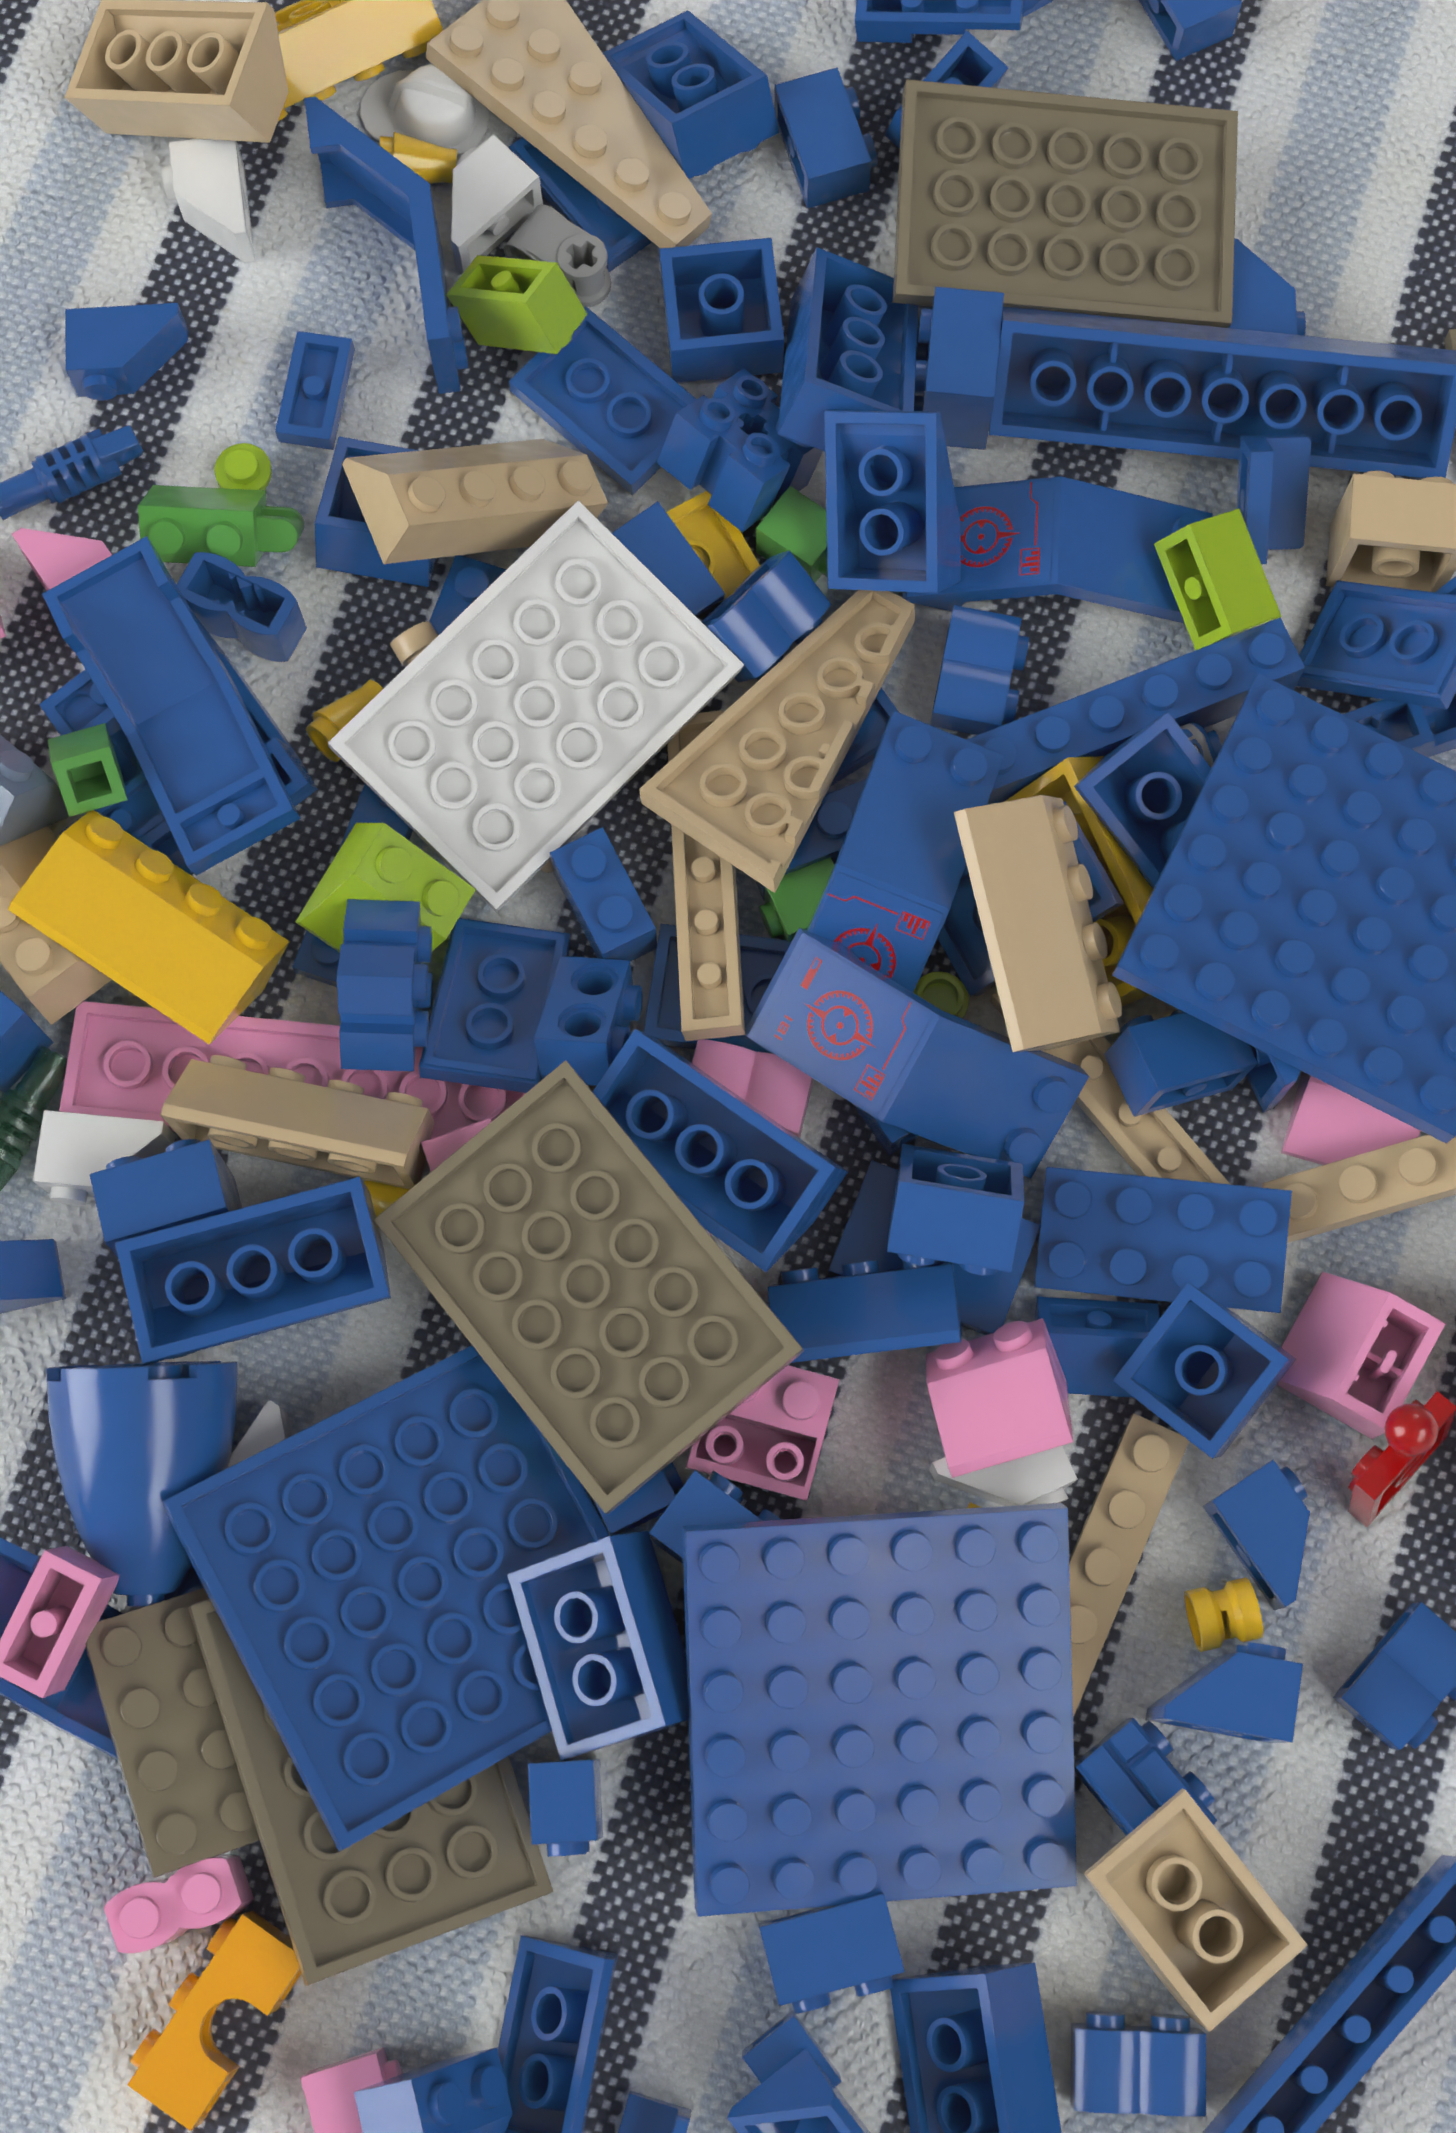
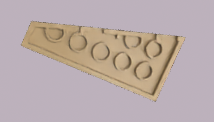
(561, 94)
(772, 755)

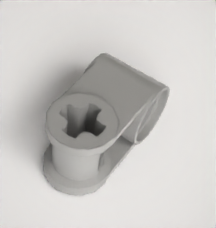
(581, 256)

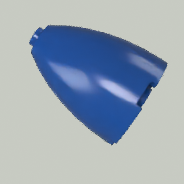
(129, 1443)

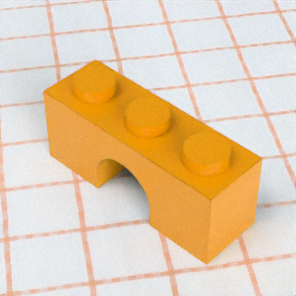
(182, 2065)

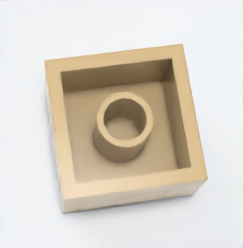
(1394, 532)

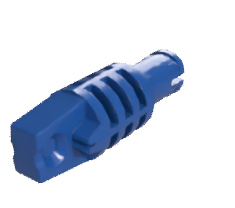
(70, 470)

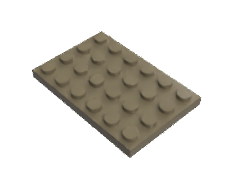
(1067, 202)
(588, 1287)
(394, 1888)

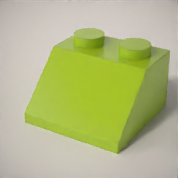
(384, 866)

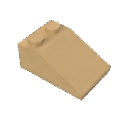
(1194, 1911)

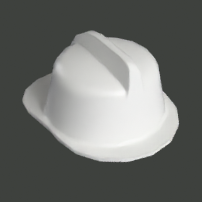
(424, 107)

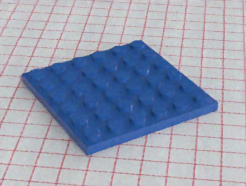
(1317, 907)
(378, 1588)
(879, 1707)

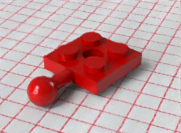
(1412, 1436)

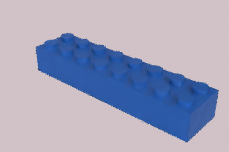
(1209, 385)

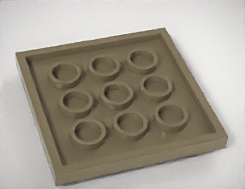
(170, 1735)

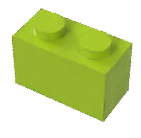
(517, 304)
(1217, 578)

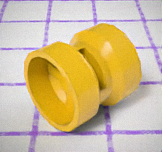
(1223, 1614)

